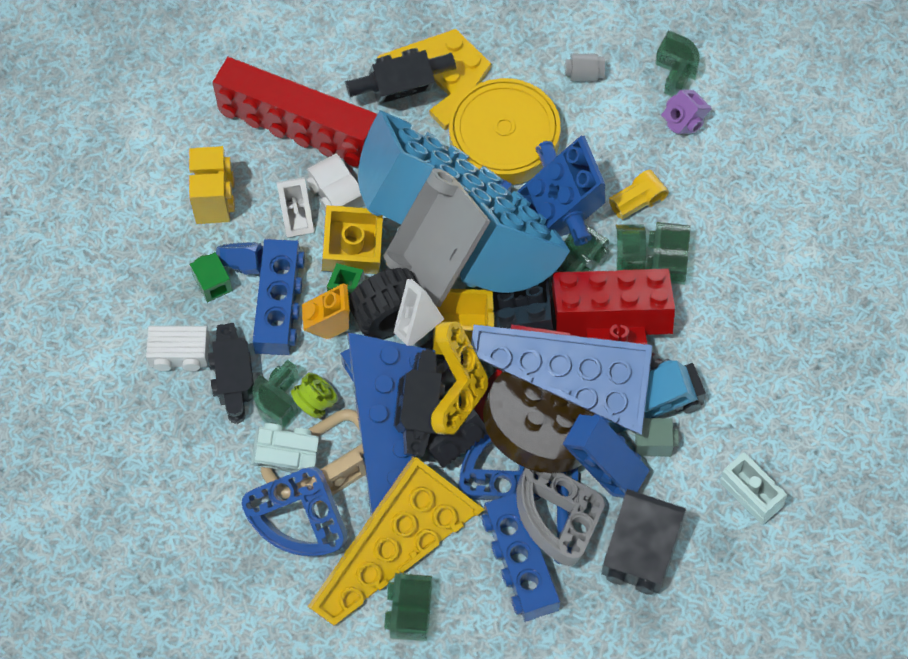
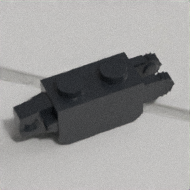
(232, 370)
(416, 400)

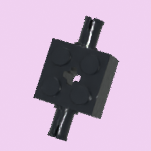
(401, 76)

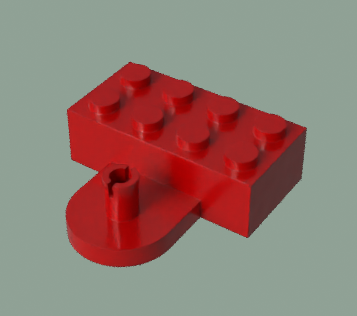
(614, 304)

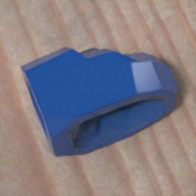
(242, 257)

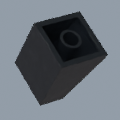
(643, 542)

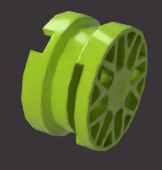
(314, 395)

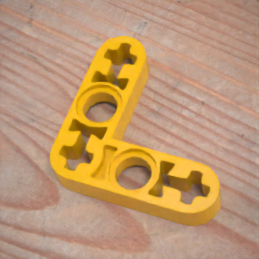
(470, 379)

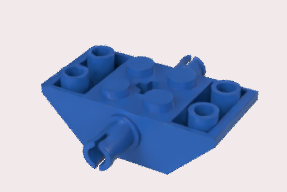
(566, 189)

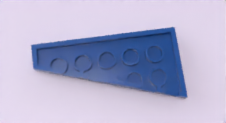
(376, 376)

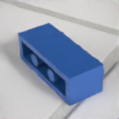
(605, 455)

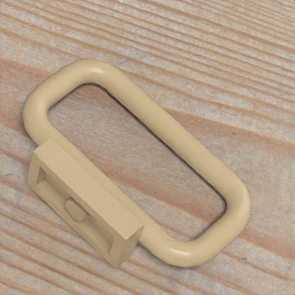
(339, 472)

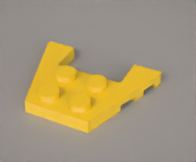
(469, 71)

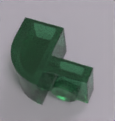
(681, 58)
(630, 246)
(270, 396)

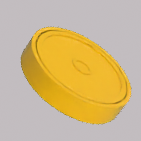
(502, 125)

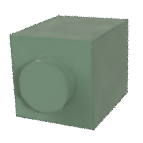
(657, 438)

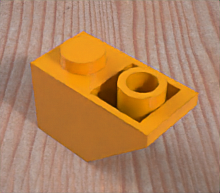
(327, 313)

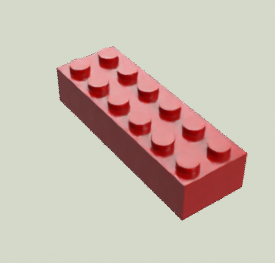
(292, 110)

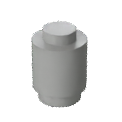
(585, 67)

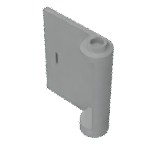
(437, 235)

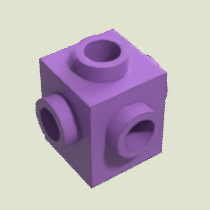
(685, 112)

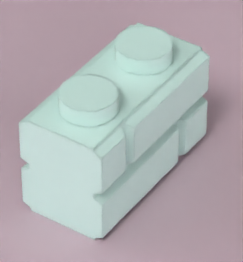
(284, 449)
(753, 488)

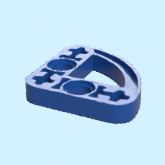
(467, 471)
(309, 498)

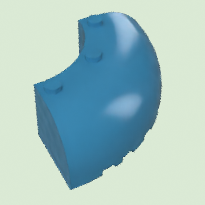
(516, 245)

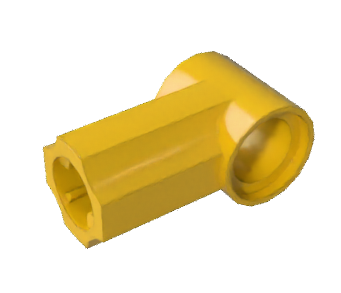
(642, 192)

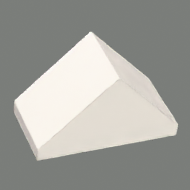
(295, 207)
(416, 314)

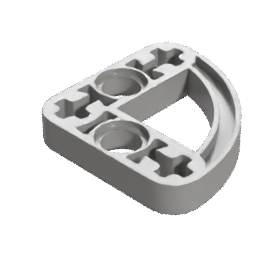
(574, 503)

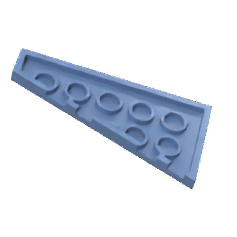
(589, 372)

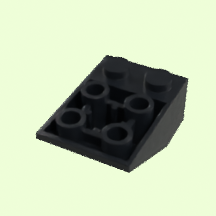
(525, 308)

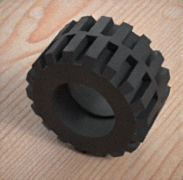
(378, 301)

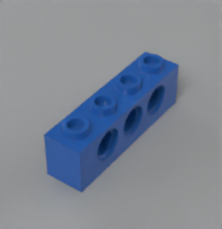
(278, 256)
(529, 603)

